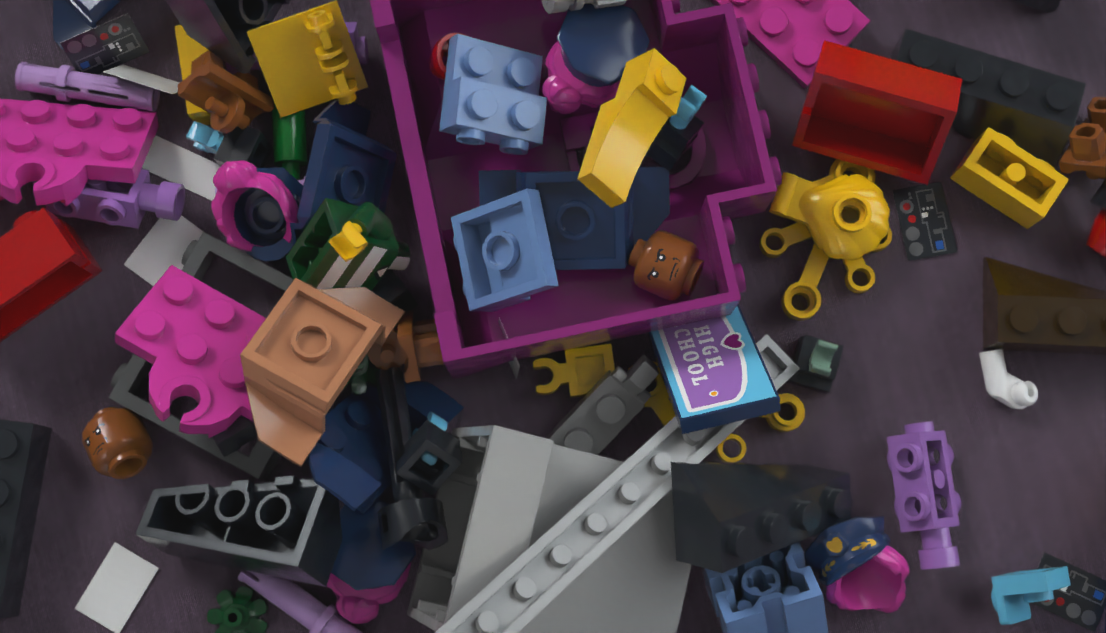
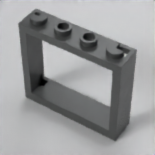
(131, 376)

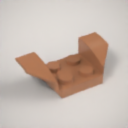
(306, 358)

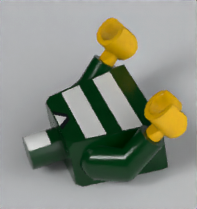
(346, 247)

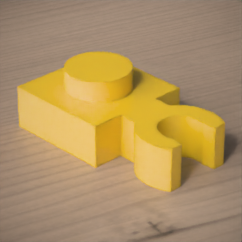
(581, 371)

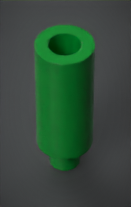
(289, 141)

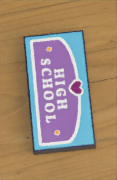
(713, 372)

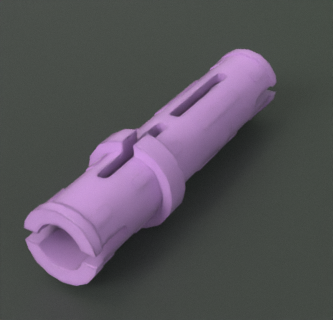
(68, 84)
(298, 603)

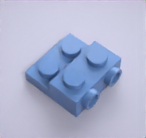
(493, 95)
(504, 251)

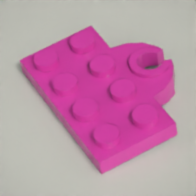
(796, 29)
(68, 146)
(194, 348)

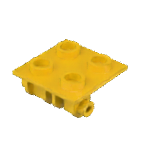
(308, 59)

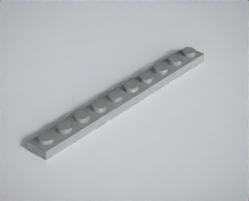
(597, 521)

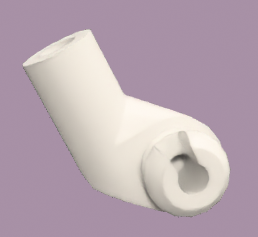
(1004, 386)

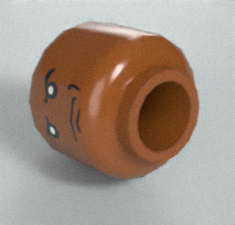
(666, 265)
(117, 442)

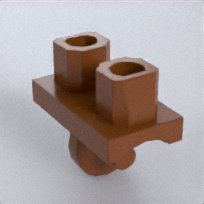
(228, 97)
(1088, 143)
(411, 344)

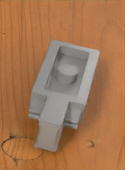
(606, 408)

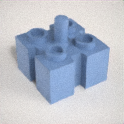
(768, 595)

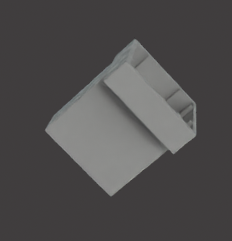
(507, 499)

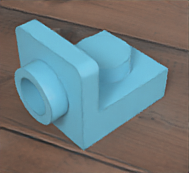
(1017, 589)

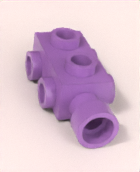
(124, 202)
(919, 488)

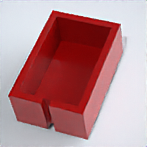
(877, 112)
(39, 267)

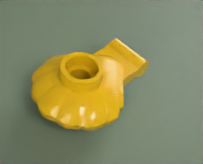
(842, 215)

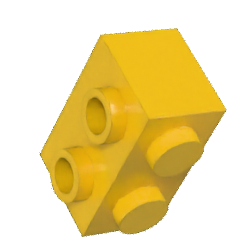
(1009, 178)

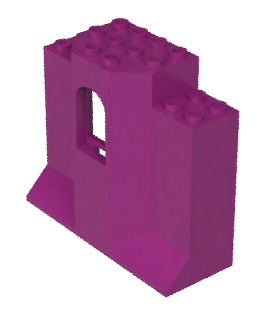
(723, 180)

